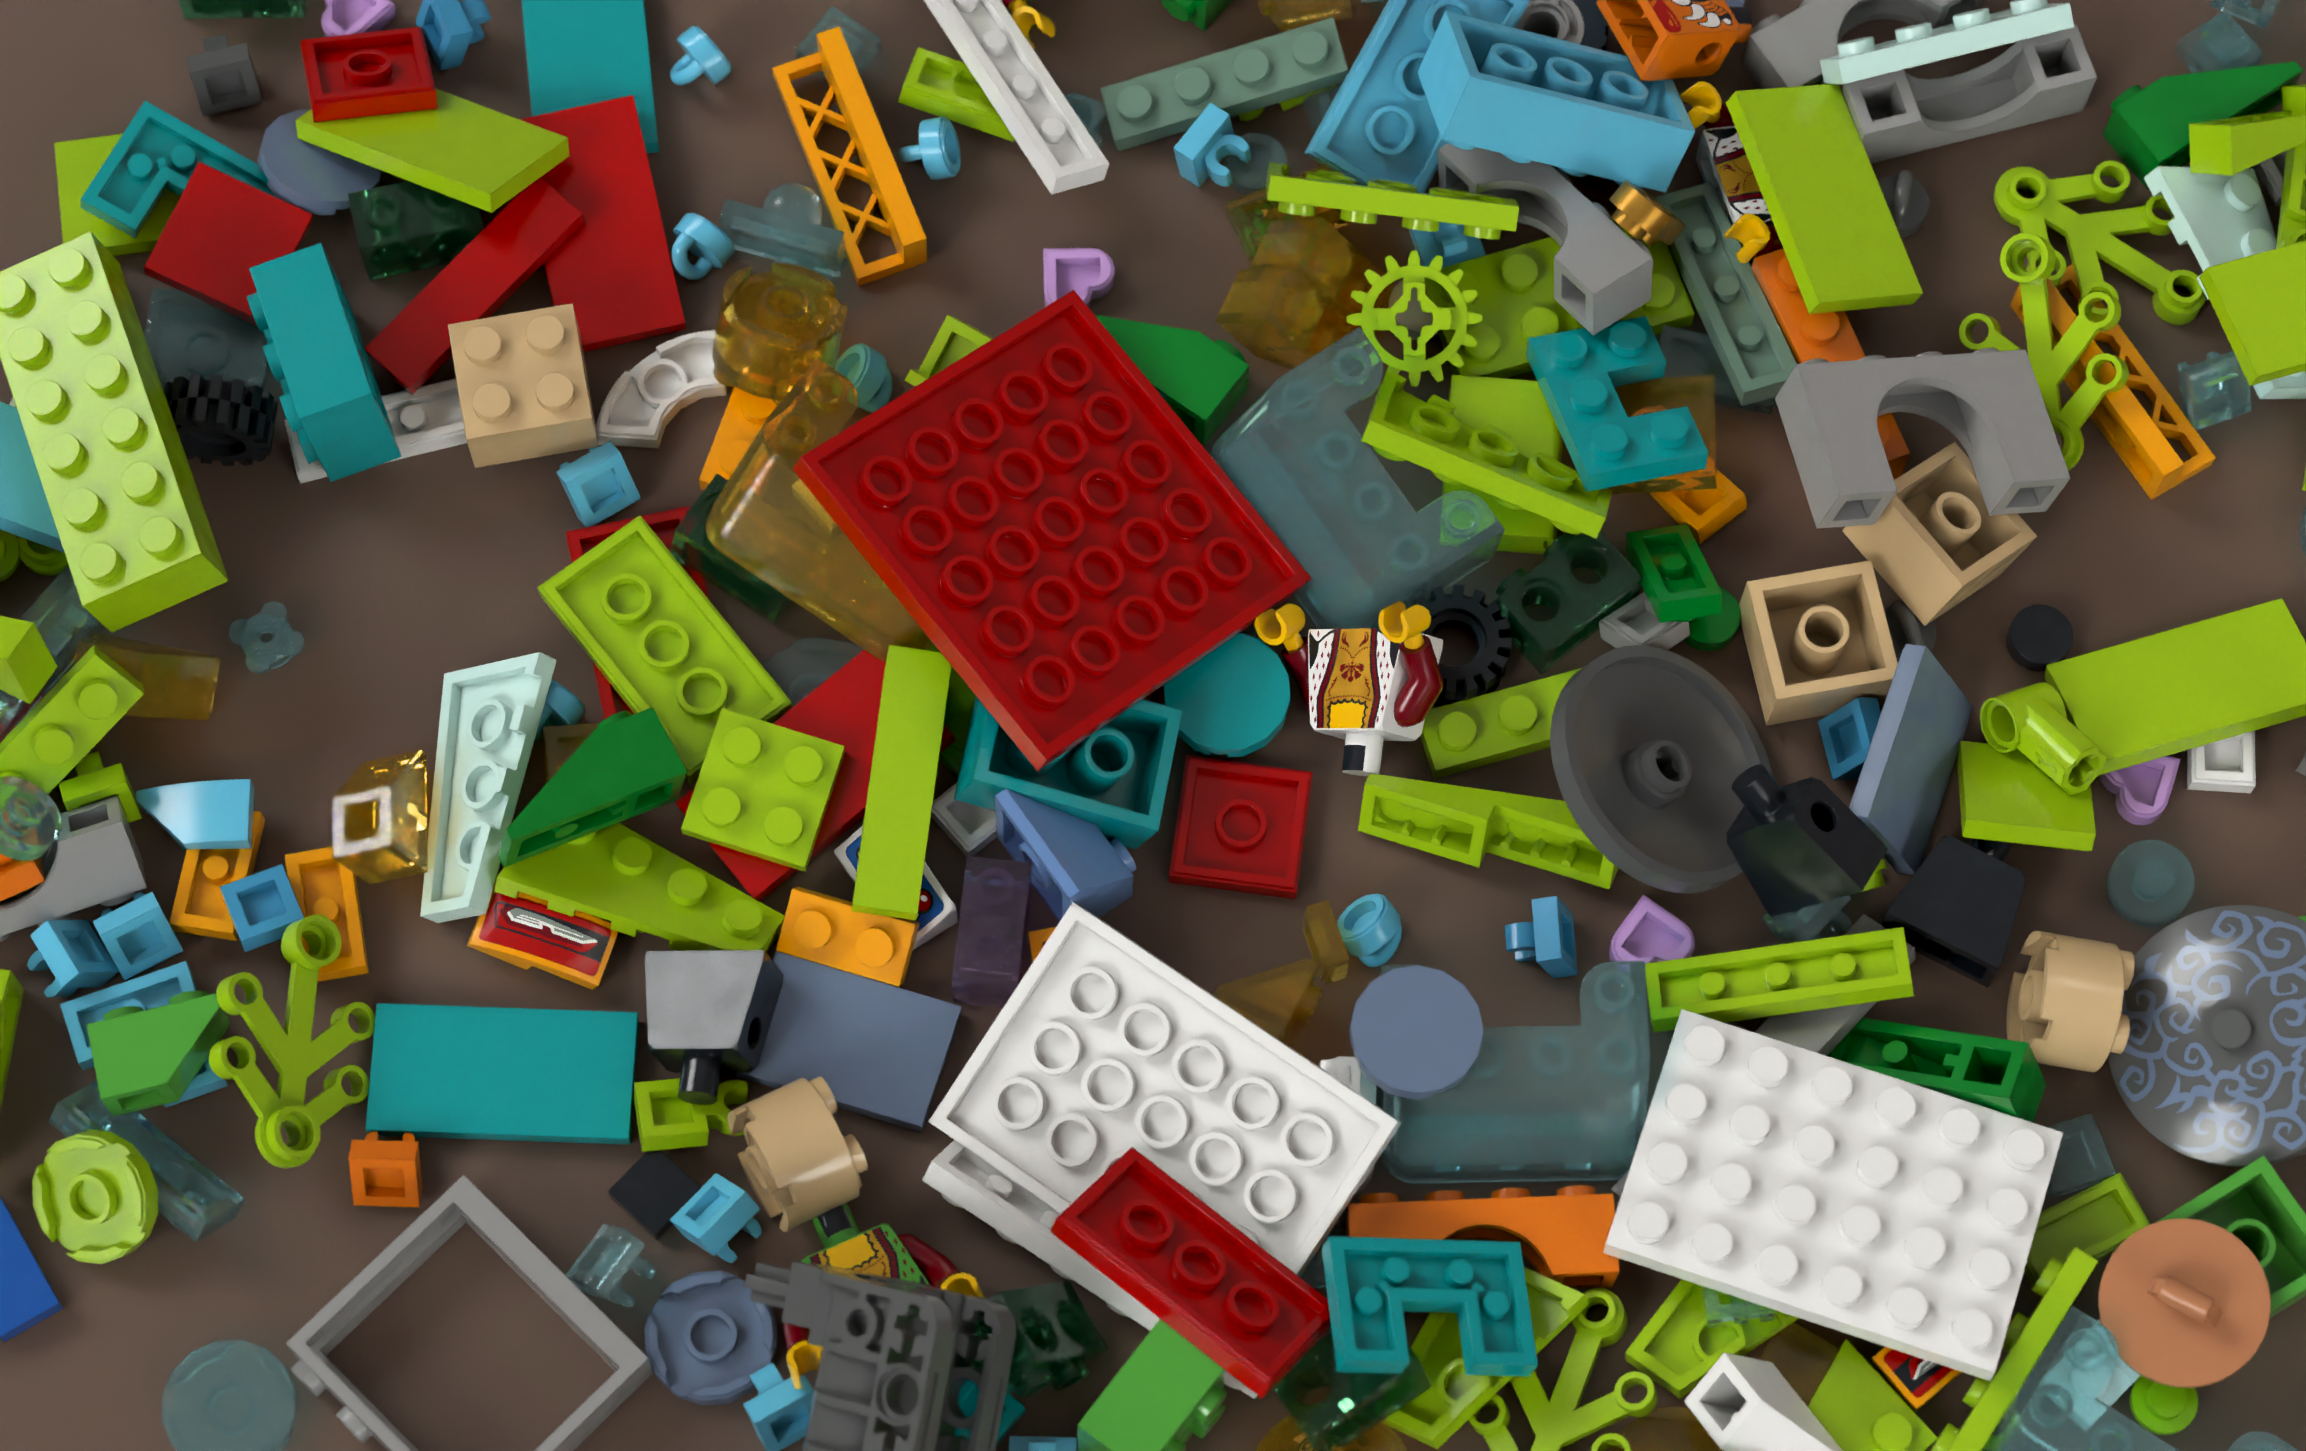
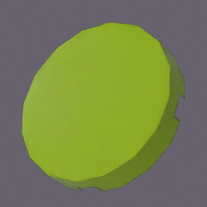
(95, 1196)

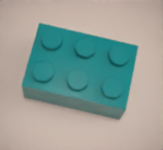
(321, 364)
(1106, 779)

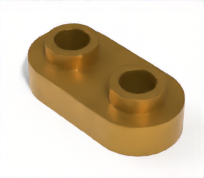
(1644, 215)

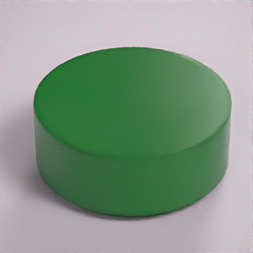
(1717, 630)

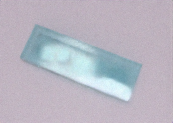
(187, 1190)

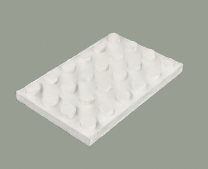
(1130, 1053)
(1835, 1194)

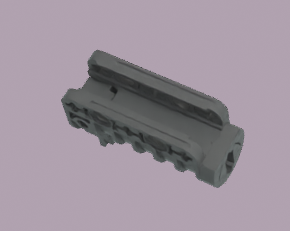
(893, 1358)

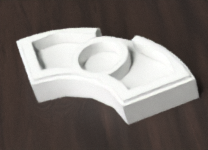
(657, 390)

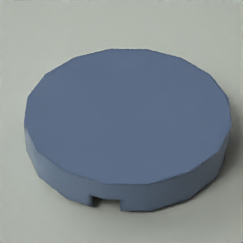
(307, 173)
(1416, 1032)
(709, 1338)

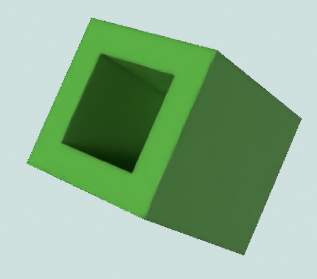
(155, 1052)

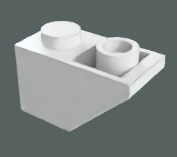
(1754, 1408)

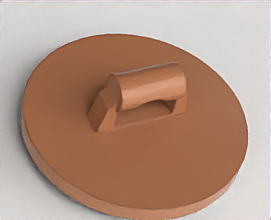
(2184, 1303)

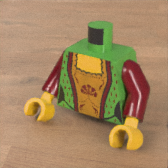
(871, 1252)

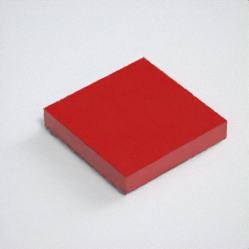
(368, 74)
(221, 233)
(1240, 827)

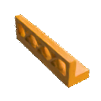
(871, 148)
(2119, 415)

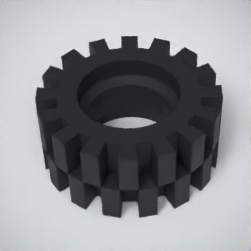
(222, 419)
(1486, 628)

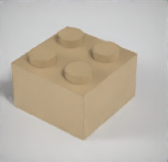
(523, 385)
(1938, 536)
(1817, 641)

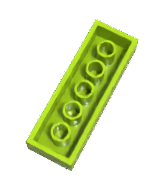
(103, 435)

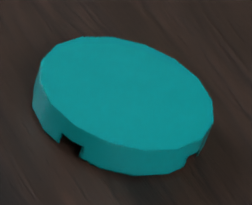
(1231, 698)

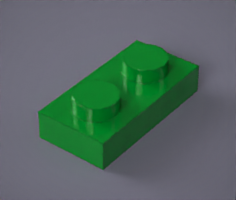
(1674, 573)

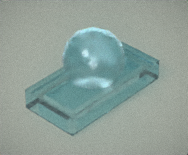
(785, 227)

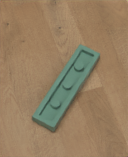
(1230, 79)
(1728, 296)

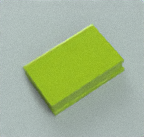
(1524, 414)

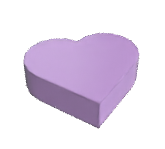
(356, 16)
(1084, 270)
(2142, 789)
(1651, 935)

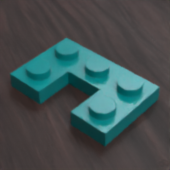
(157, 156)
(1604, 443)
(1383, 1277)

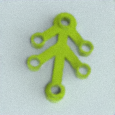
(2093, 235)
(2050, 362)
(292, 1048)
(1561, 1420)

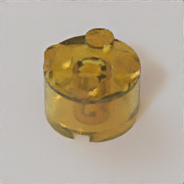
(775, 329)

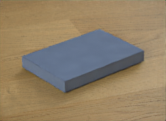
(1911, 757)
(864, 1037)

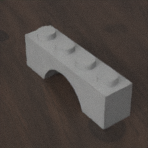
(1790, 47)
(2021, 87)
(1598, 267)
(84, 867)

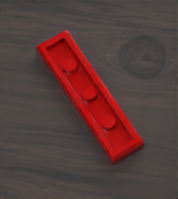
(475, 283)

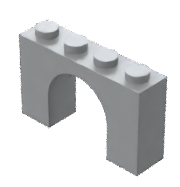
(1979, 396)

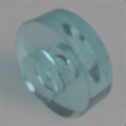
(27, 819)
(2150, 883)

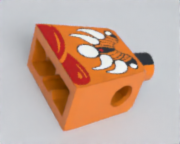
(1676, 35)

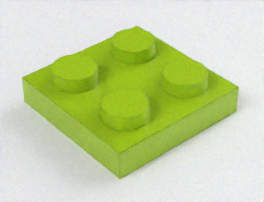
(763, 790)

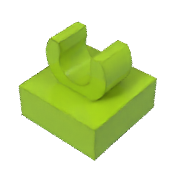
(99, 783)

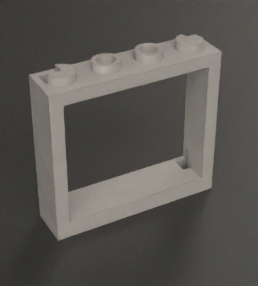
(357, 1300)

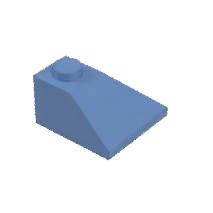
(1067, 855)

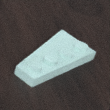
(1922, 44)
(2222, 222)
(479, 769)

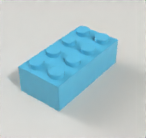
(1552, 103)

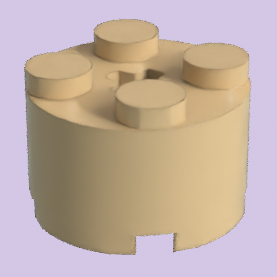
(2070, 1001)
(798, 1152)

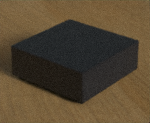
(653, 1192)

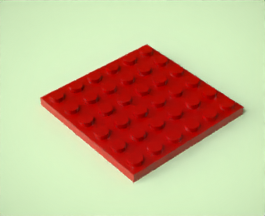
(1052, 527)

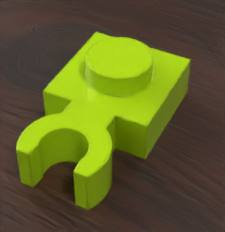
(673, 1123)

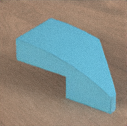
(203, 812)

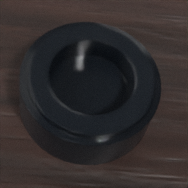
(2039, 637)

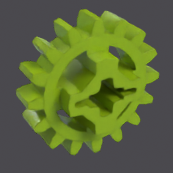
(1443, 317)

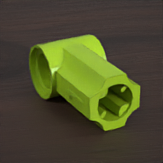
(2037, 726)

